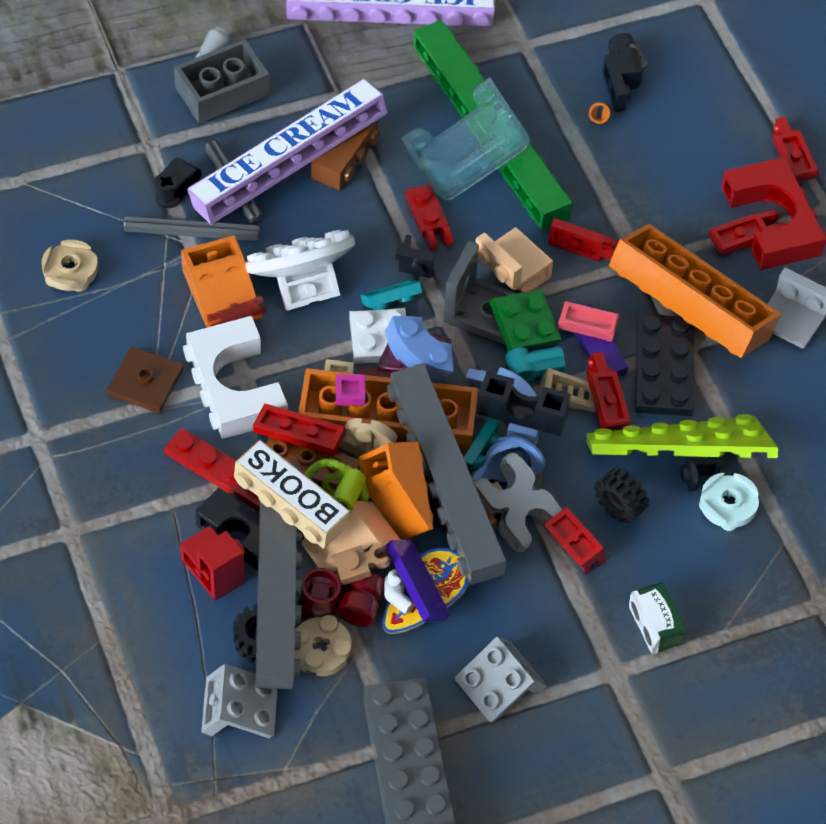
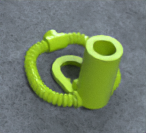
(351, 482)

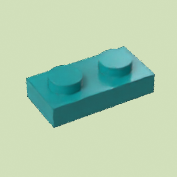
(400, 291)
(485, 439)

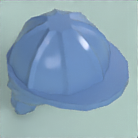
(509, 444)

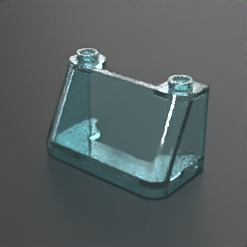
(470, 146)

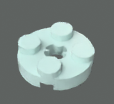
(729, 515)

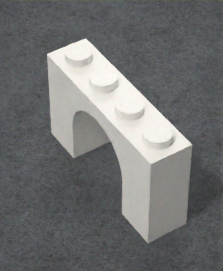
(209, 351)

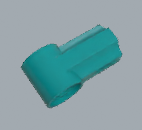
(534, 363)

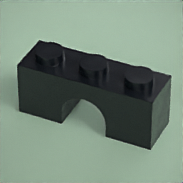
(503, 402)
(226, 513)

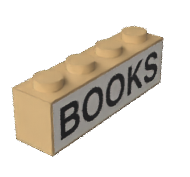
(291, 494)

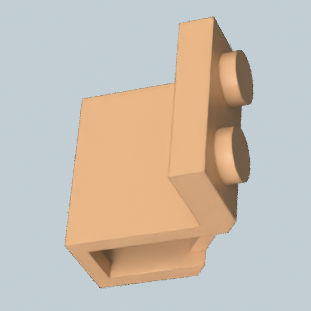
(515, 260)
(364, 528)

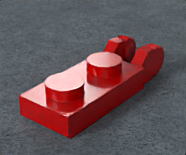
(428, 215)
(740, 232)

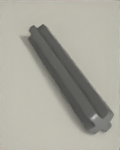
(220, 159)

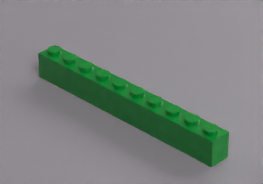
(458, 78)

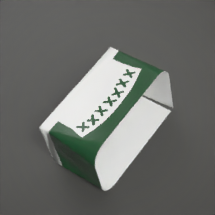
(657, 618)

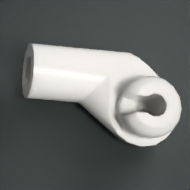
(395, 592)

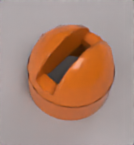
(593, 112)

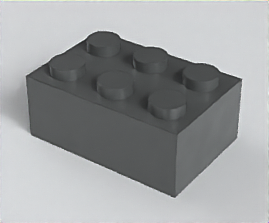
(222, 81)

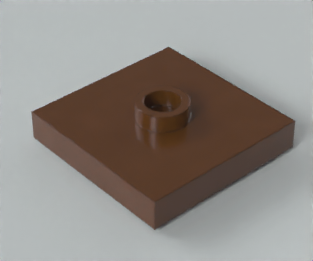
(145, 380)

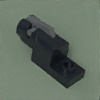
(623, 69)

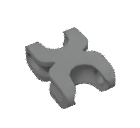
(516, 501)

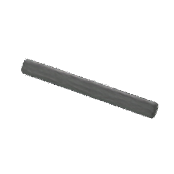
(191, 228)

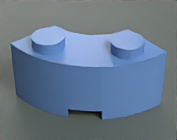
(415, 346)

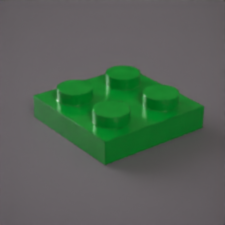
(525, 320)

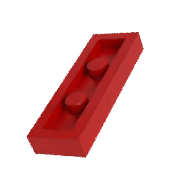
(299, 429)

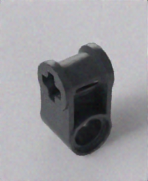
(174, 182)

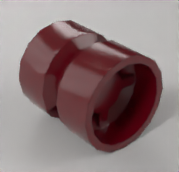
(319, 593)
(360, 601)

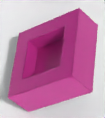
(350, 389)

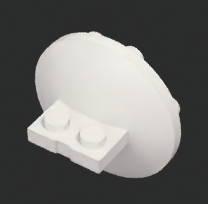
(304, 267)

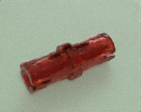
(238, 311)

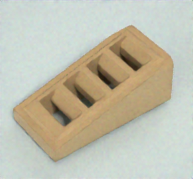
(560, 380)

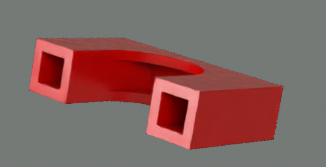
(776, 183)

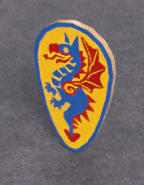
(450, 583)

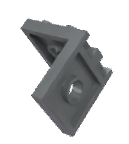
(469, 297)

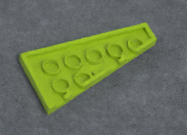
(689, 438)

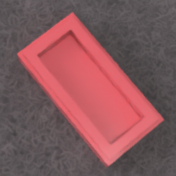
(588, 321)

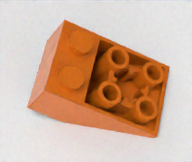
(217, 276)
(399, 487)

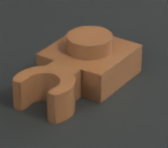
(356, 564)

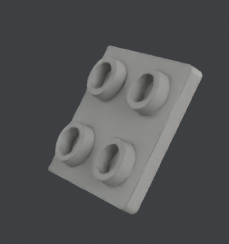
(801, 306)
(498, 678)
(236, 702)

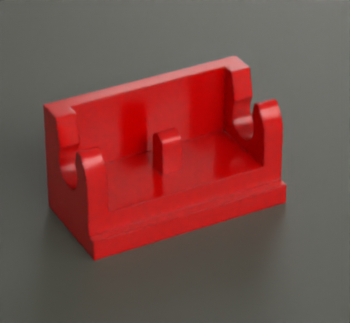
(575, 539)

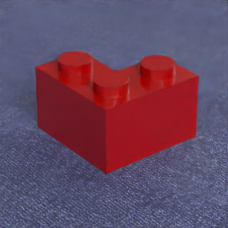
(215, 561)

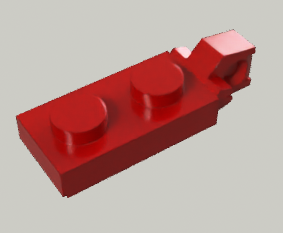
(794, 148)
(581, 241)
(606, 393)

